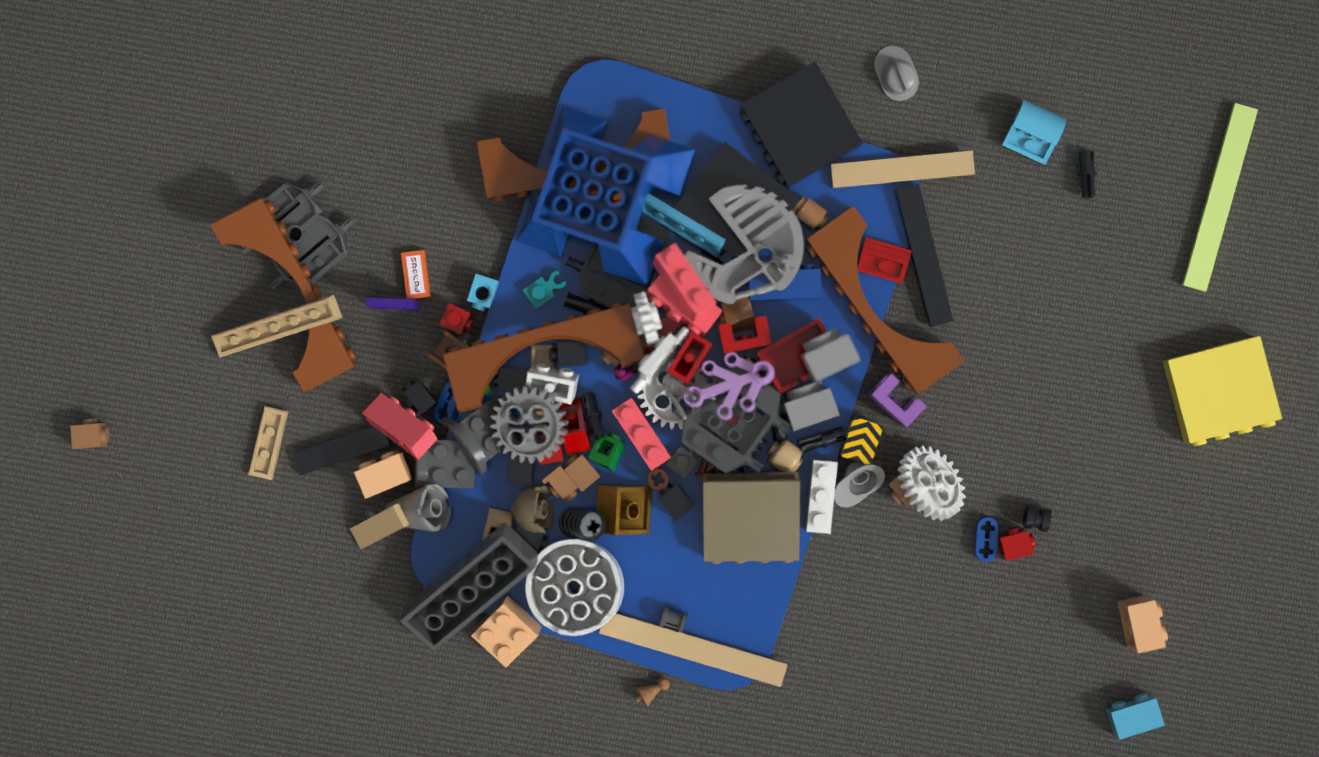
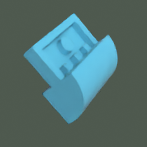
(1034, 132)

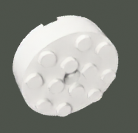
(599, 582)

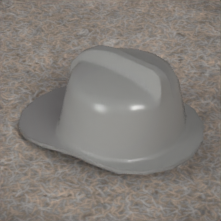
(896, 73)
(858, 483)

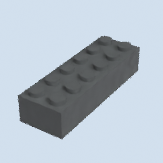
(469, 586)

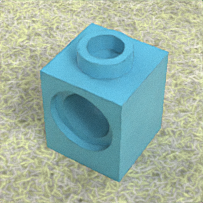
(478, 282)

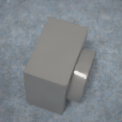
(828, 354)
(809, 405)

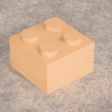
(380, 476)
(1142, 624)
(506, 631)

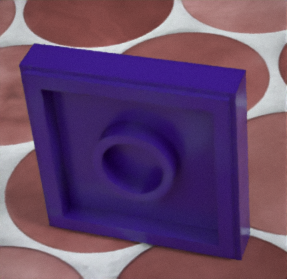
(392, 303)

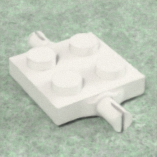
(653, 364)

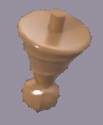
(648, 693)

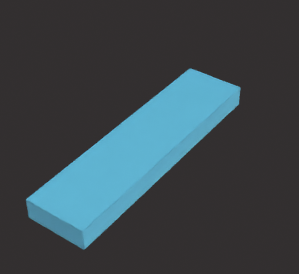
(683, 226)

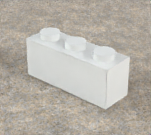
(821, 496)

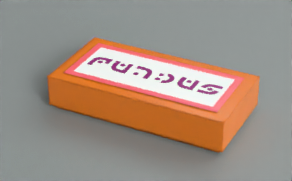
(416, 274)

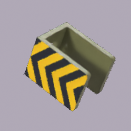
(861, 440)

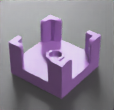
(891, 405)

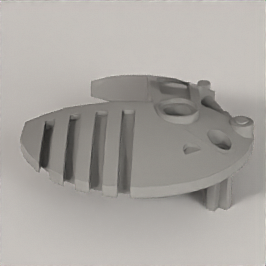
(760, 225)

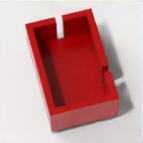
(785, 355)

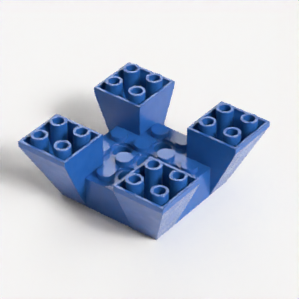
(613, 226)

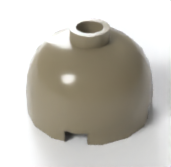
(533, 509)

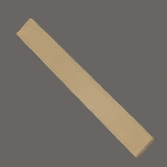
(695, 649)

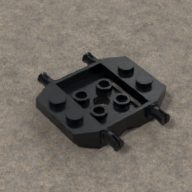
(606, 290)

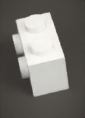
(557, 382)

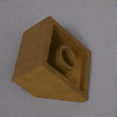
(625, 509)

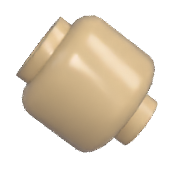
(785, 456)

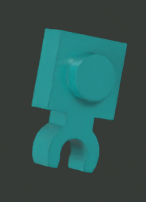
(541, 291)

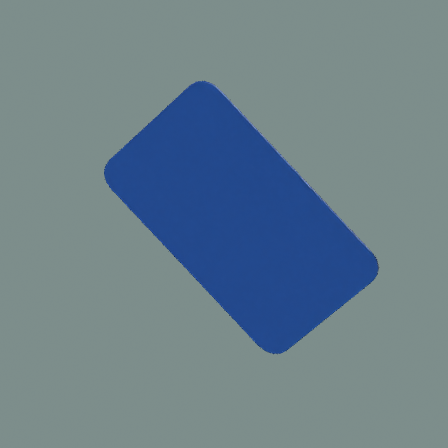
(667, 568)

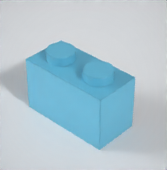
(1135, 716)

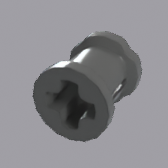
(673, 619)

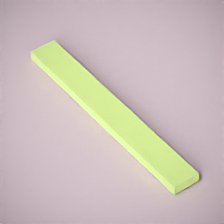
(1219, 197)

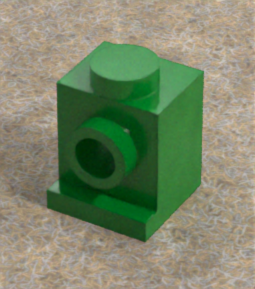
(599, 451)

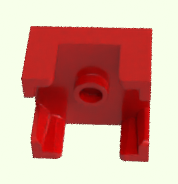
(745, 341)

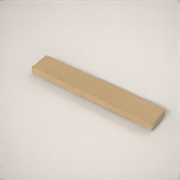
(902, 169)
(276, 326)

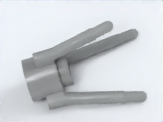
(677, 387)

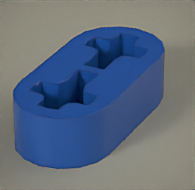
(447, 403)
(980, 539)

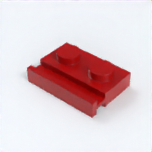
(883, 260)

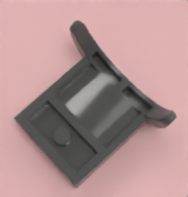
(476, 435)
(445, 465)

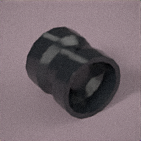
(1037, 518)

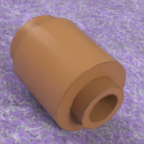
(810, 213)

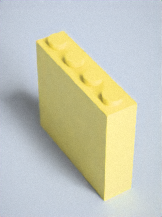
(1222, 391)

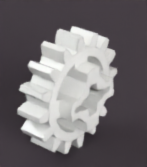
(646, 318)

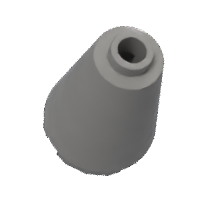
(425, 509)

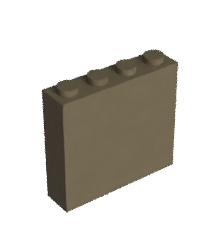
(751, 517)

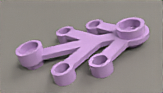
(733, 383)

